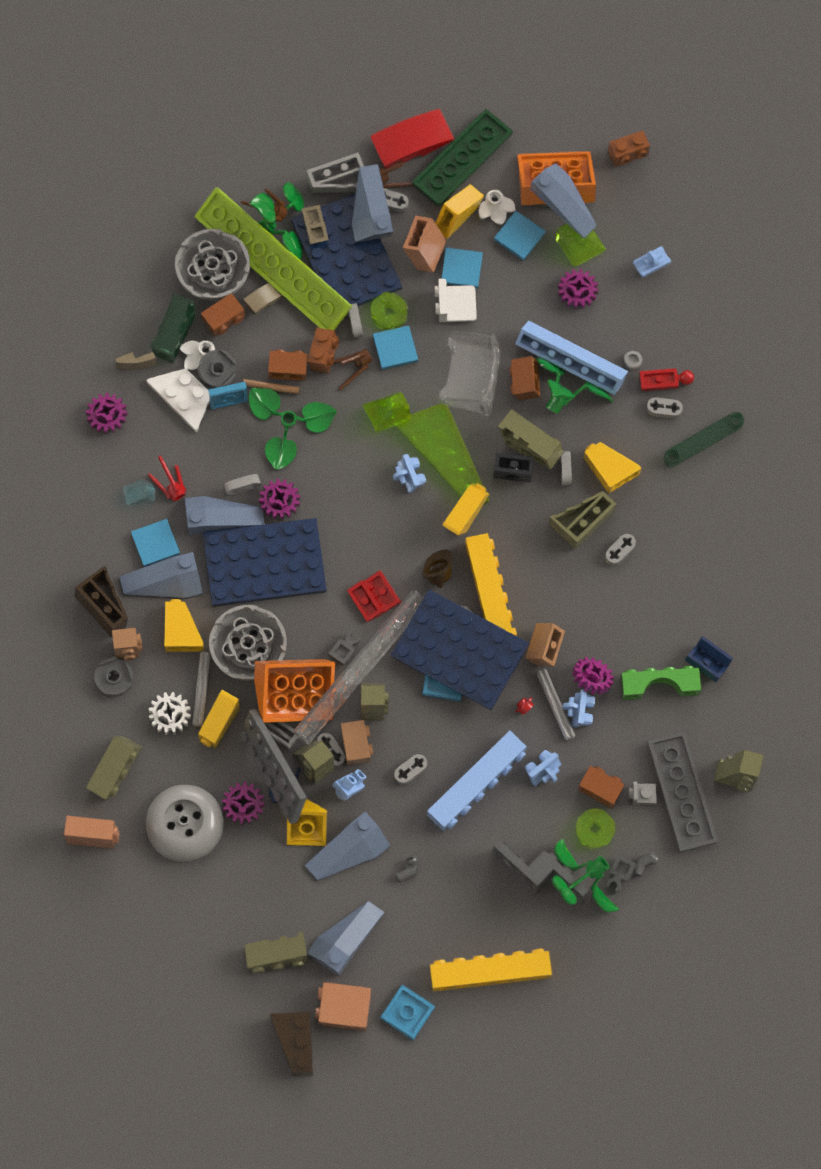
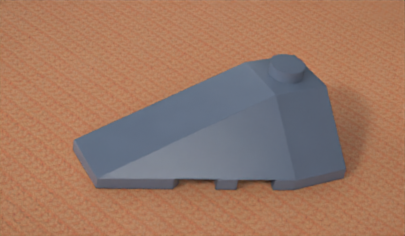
(561, 195)
(371, 213)
(215, 514)
(167, 578)
(354, 845)
(342, 941)

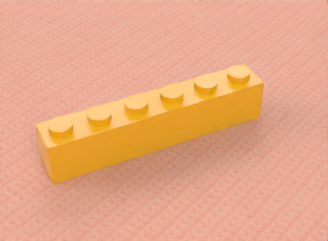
(488, 582)
(490, 971)

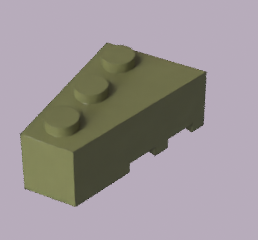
(315, 760)
(114, 767)
(740, 770)

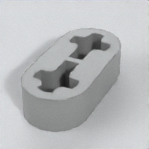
(394, 198)
(355, 321)
(664, 408)
(565, 467)
(242, 484)
(623, 553)
(334, 748)
(408, 766)

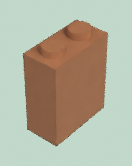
(424, 244)
(91, 832)
(343, 1006)

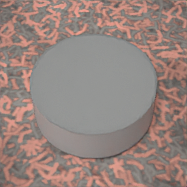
(632, 360)

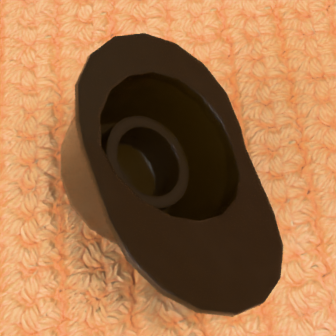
(438, 567)

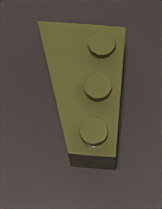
(530, 440)
(583, 519)
(374, 701)
(276, 954)

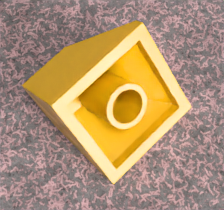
(310, 826)

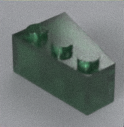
(174, 328)

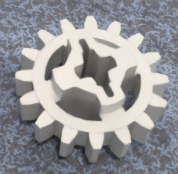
(177, 711)

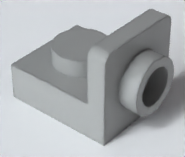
(642, 794)

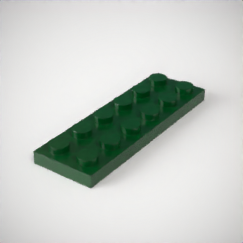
(462, 157)

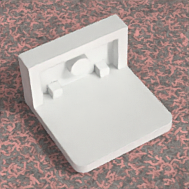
(455, 302)

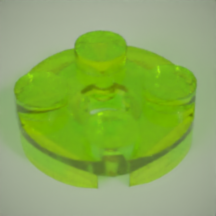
(389, 321)
(587, 836)

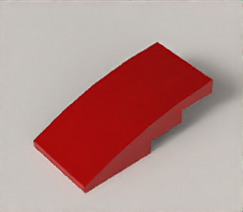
(412, 137)

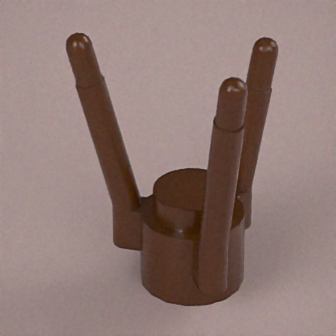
(384, 176)
(279, 208)
(360, 358)

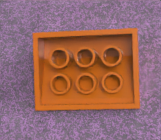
(575, 164)
(291, 687)

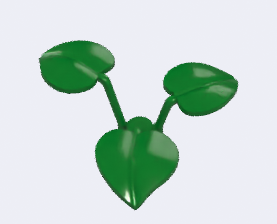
(265, 207)
(559, 393)
(282, 451)
(594, 869)

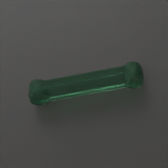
(704, 439)

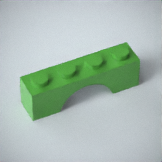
(684, 680)

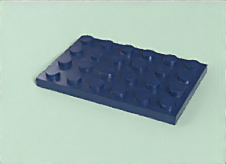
(352, 269)
(264, 562)
(460, 649)

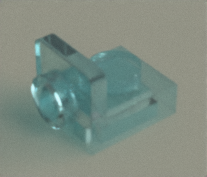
(139, 492)

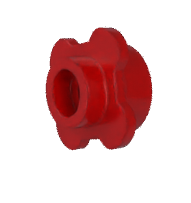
(524, 705)

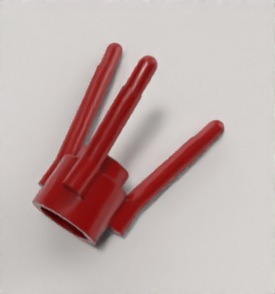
(175, 490)

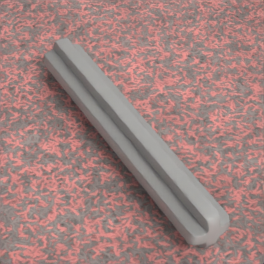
(201, 689)
(555, 704)

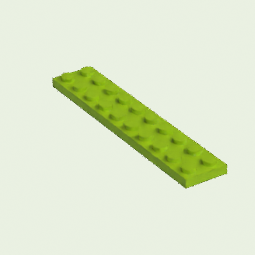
(275, 262)

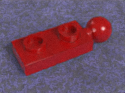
(664, 379)

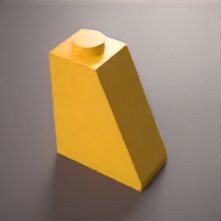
(458, 210)
(610, 466)
(466, 509)
(180, 629)
(219, 719)

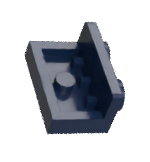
(709, 659)

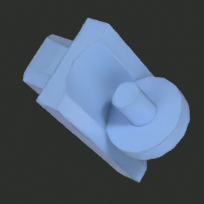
(651, 261)
(407, 475)
(576, 709)
(545, 770)
(349, 785)

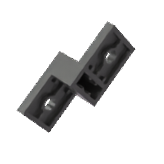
(539, 871)

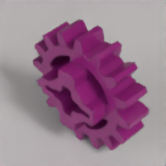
(586, 290)
(113, 409)
(274, 503)
(592, 675)
(235, 802)

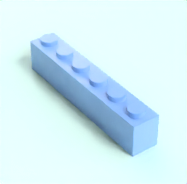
(571, 357)
(476, 781)

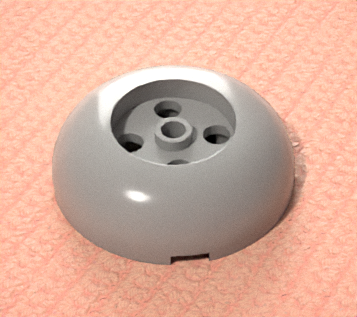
(203, 247)
(239, 623)
(174, 843)

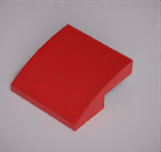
(374, 596)

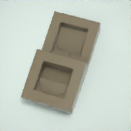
(314, 224)
(262, 298)
(129, 362)

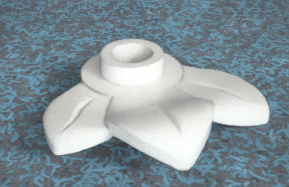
(496, 210)
(195, 352)

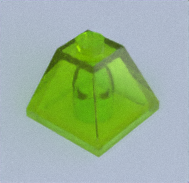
(577, 248)
(388, 411)

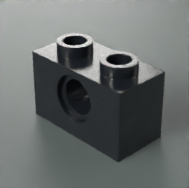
(513, 467)

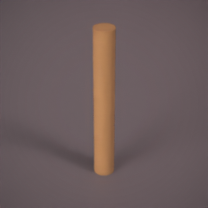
(275, 387)

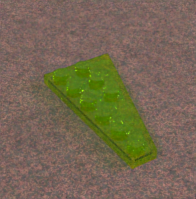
(441, 444)

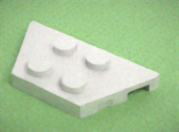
(183, 395)

